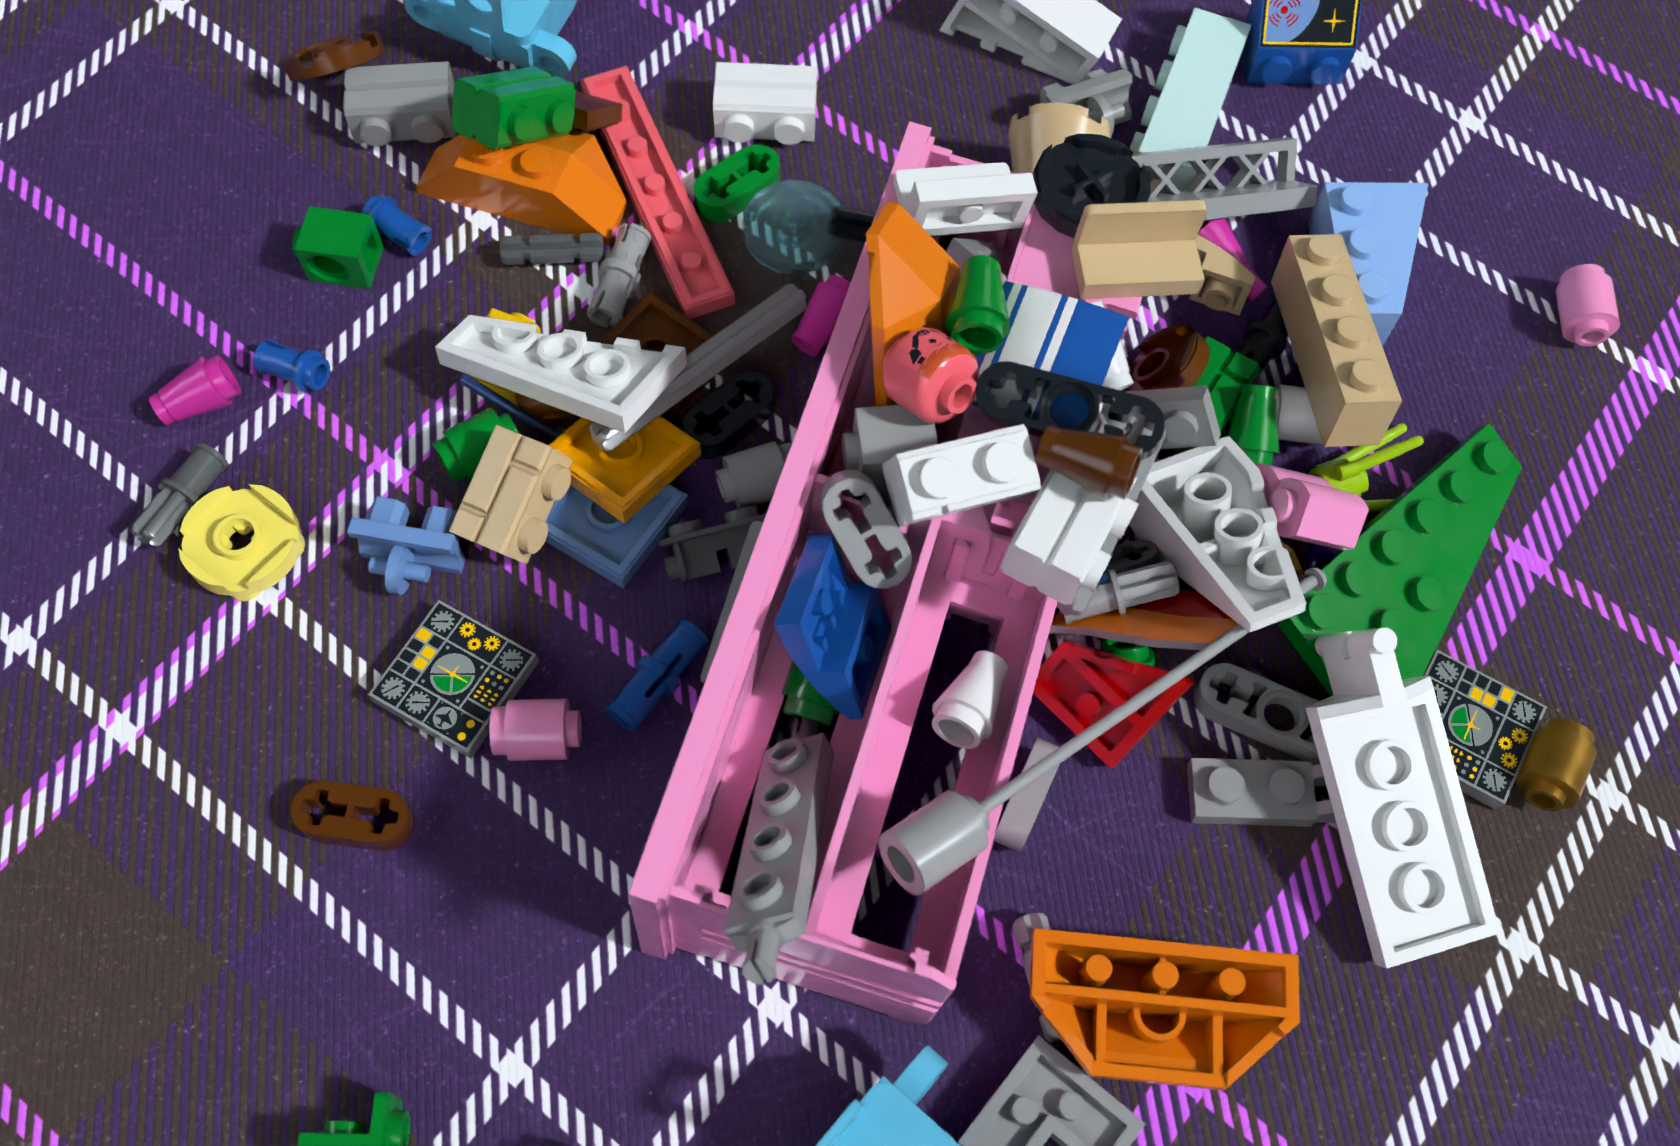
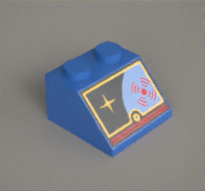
(1300, 41)

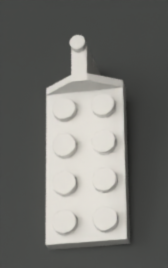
(1397, 803)

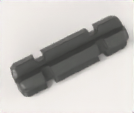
(551, 248)

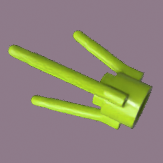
(1349, 472)

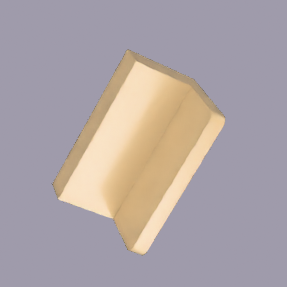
(1139, 249)

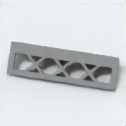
(1238, 196)

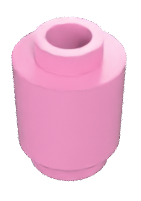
(1587, 305)
(535, 729)

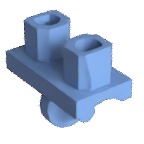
(406, 551)

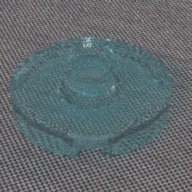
(786, 244)

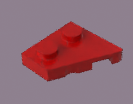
(1088, 683)

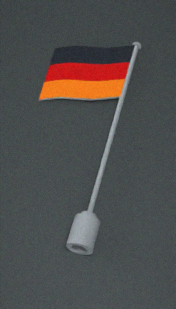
(955, 826)

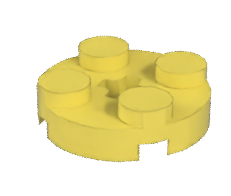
(248, 570)

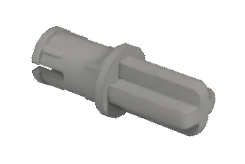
(1131, 589)

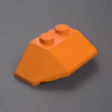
(543, 183)
(908, 284)
(1162, 1005)

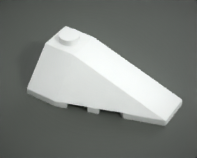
(1220, 533)

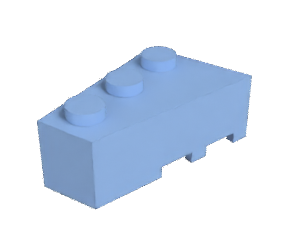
(1380, 235)

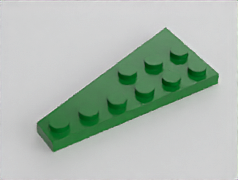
(1412, 558)

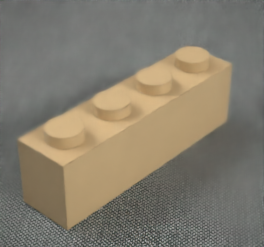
(1335, 341)

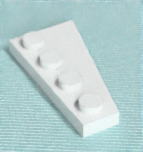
(564, 369)

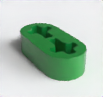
(733, 179)

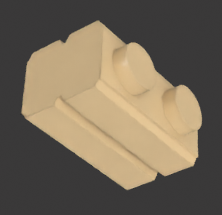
(512, 495)

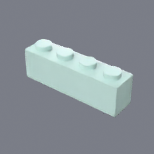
(1192, 88)

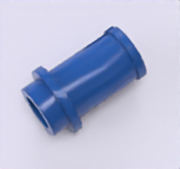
(398, 225)
(305, 369)

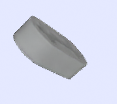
(853, 536)
(1026, 804)

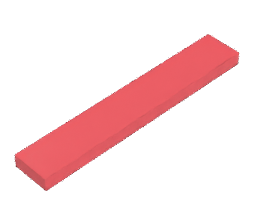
(661, 199)

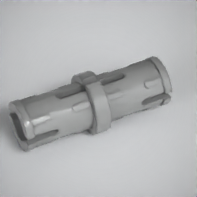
(619, 275)

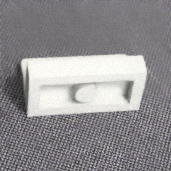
(965, 197)

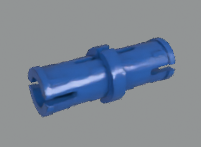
(657, 675)

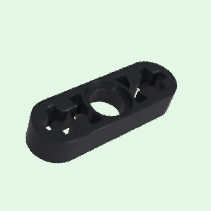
(1028, 378)

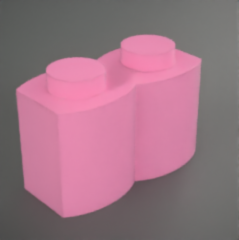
(1312, 509)

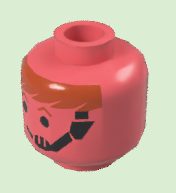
(930, 375)

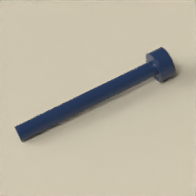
(511, 408)

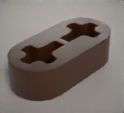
(354, 802)

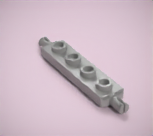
(780, 849)

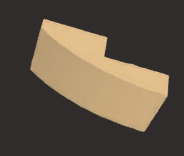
(1225, 278)

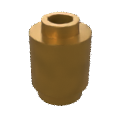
(1557, 765)

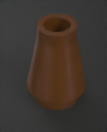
(1093, 460)

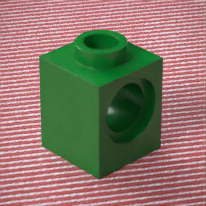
(338, 247)

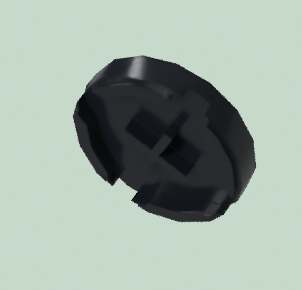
(1084, 173)

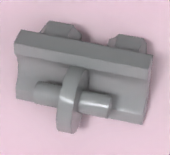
(1099, 92)

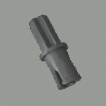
(178, 495)

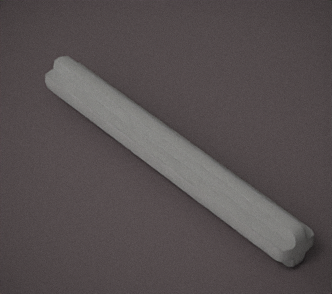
(714, 357)

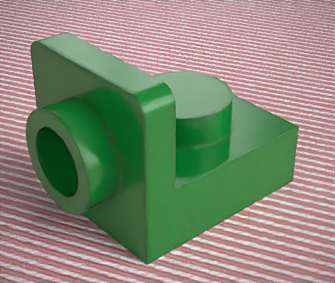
(388, 1127)

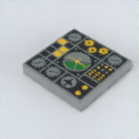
(453, 678)
(1485, 727)

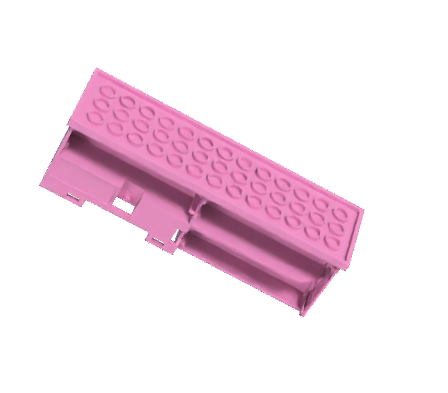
(951, 572)

